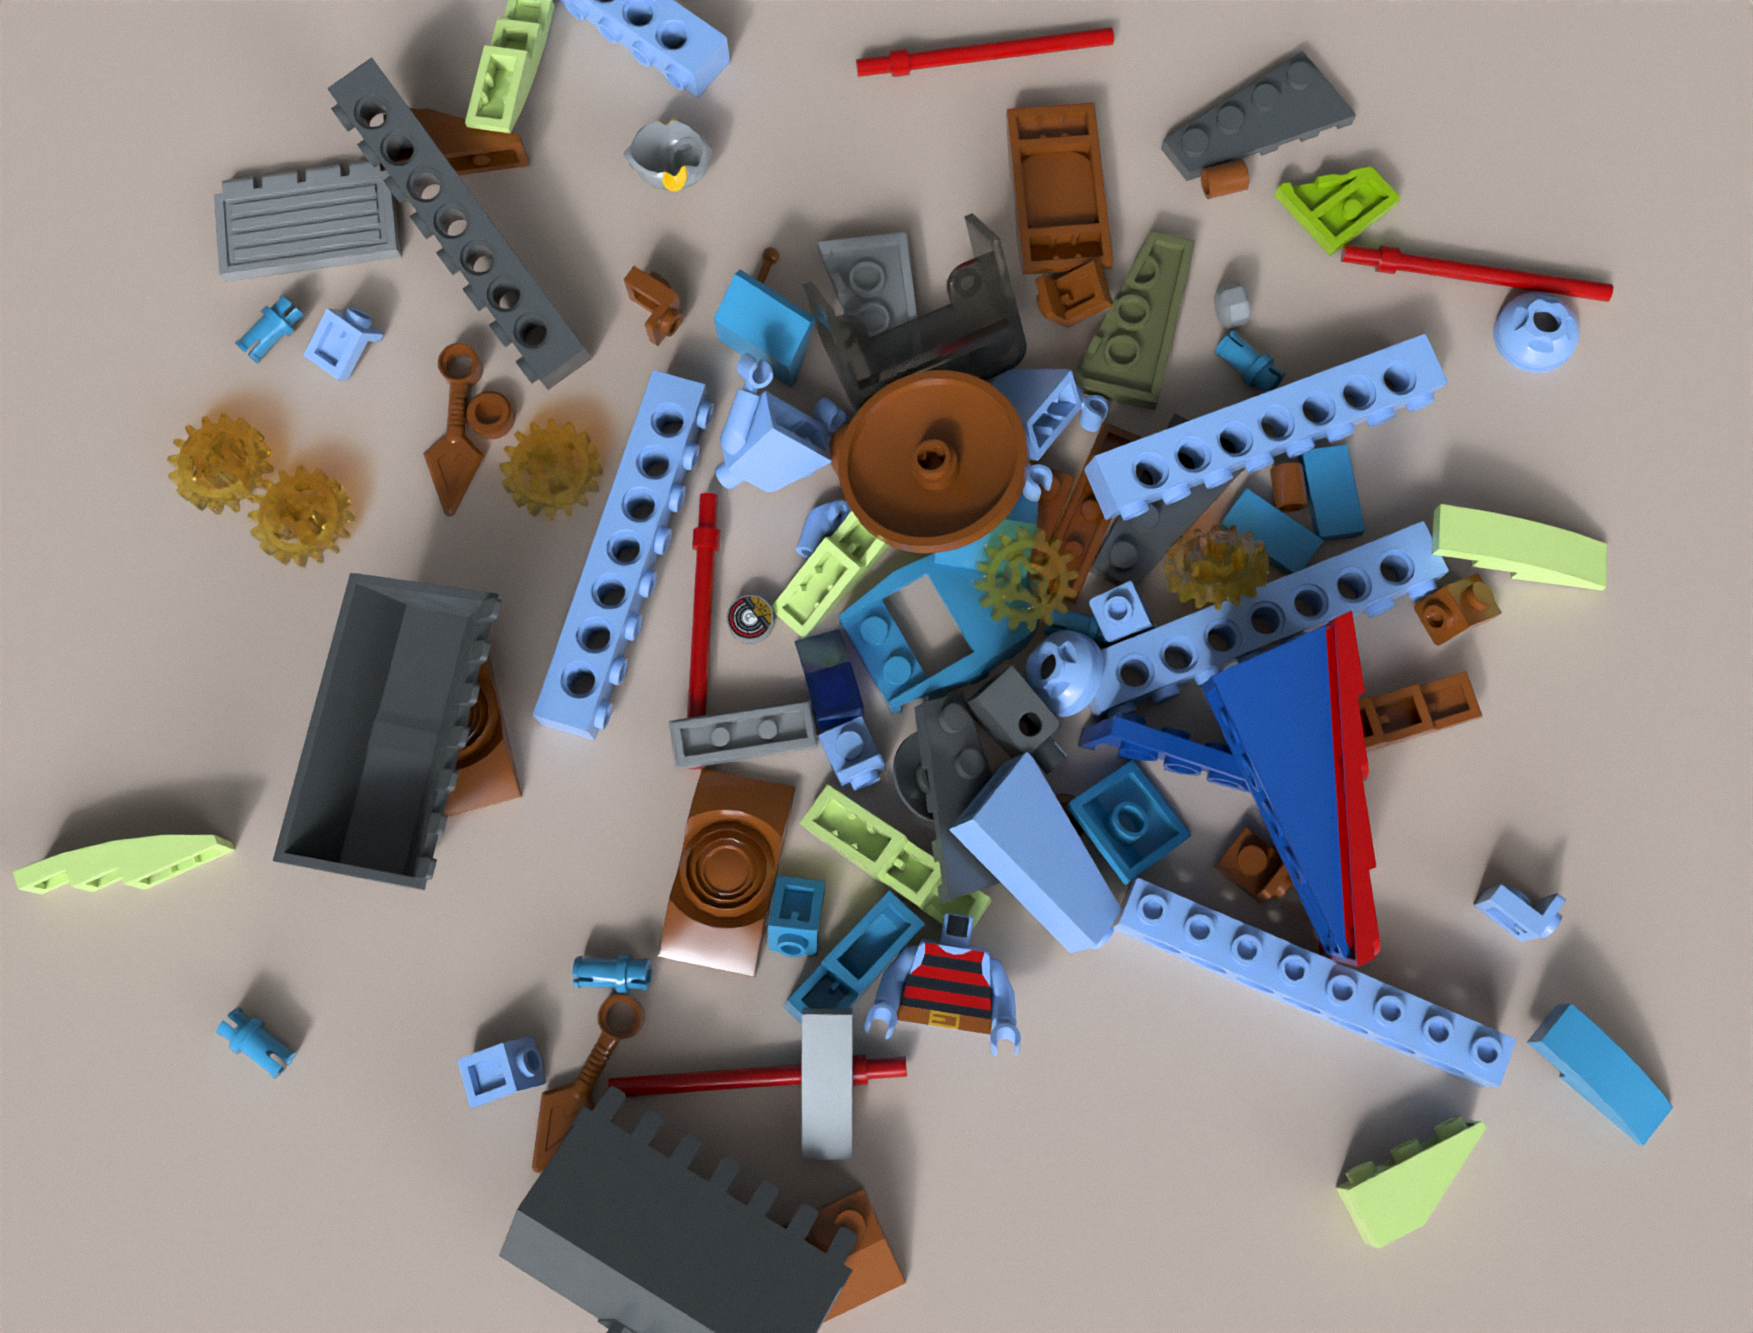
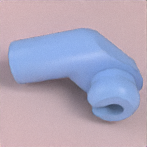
(820, 524)

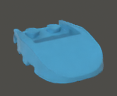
(892, 660)

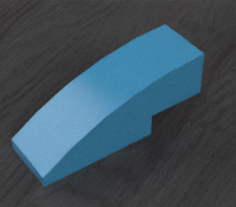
(858, 958)
(1601, 1072)

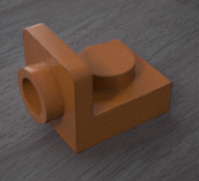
(1254, 867)

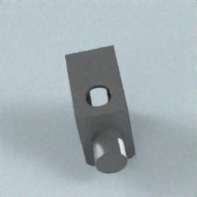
(1002, 705)

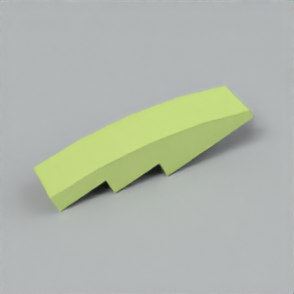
(509, 65)
(1520, 546)
(828, 576)
(886, 856)
(137, 861)

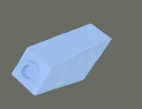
(1038, 856)

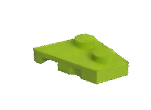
(1339, 206)

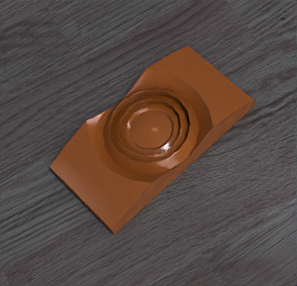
(1058, 188)
(486, 761)
(727, 872)

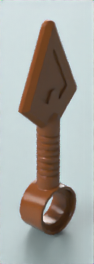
(454, 457)
(563, 1104)

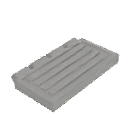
(306, 223)

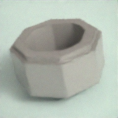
(1232, 304)

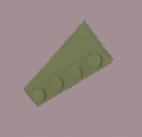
(1135, 338)

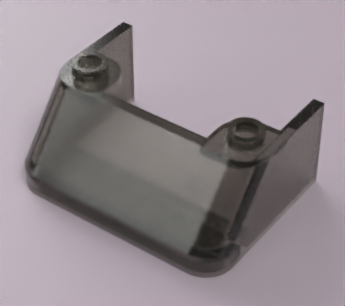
(971, 335)

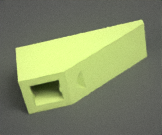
(1405, 1190)

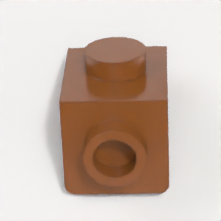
(1074, 295)
(657, 297)
(1457, 608)

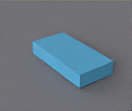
(1332, 493)
(1285, 540)

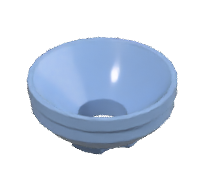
(1528, 346)
(1075, 675)

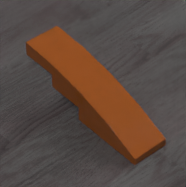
(1418, 710)

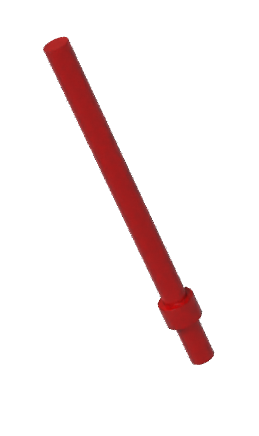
(901, 62)
(1390, 259)
(705, 542)
(744, 1078)

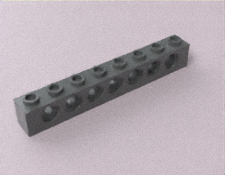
(369, 93)

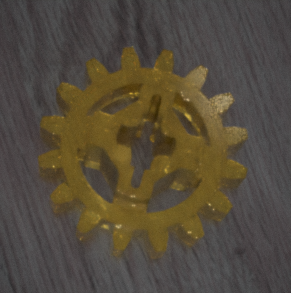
(544, 451)
(219, 483)
(281, 516)
(1216, 567)
(1042, 570)

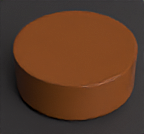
(490, 415)

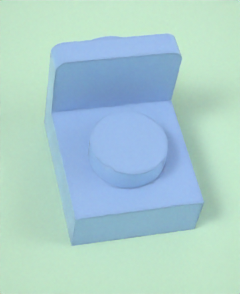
(341, 340)
(1121, 612)
(852, 754)
(1513, 912)
(501, 1071)

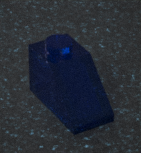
(830, 679)

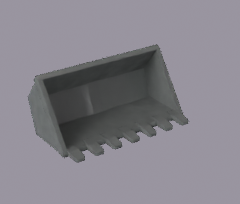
(387, 730)
(663, 1247)

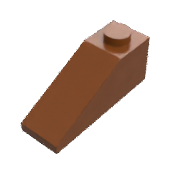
(469, 148)

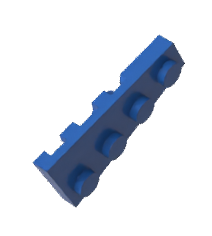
(1170, 744)

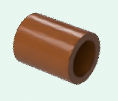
(1224, 179)
(1289, 487)

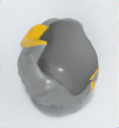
(669, 154)

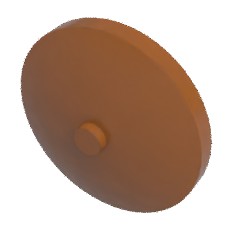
(934, 461)

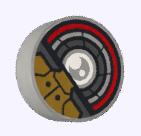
(750, 619)

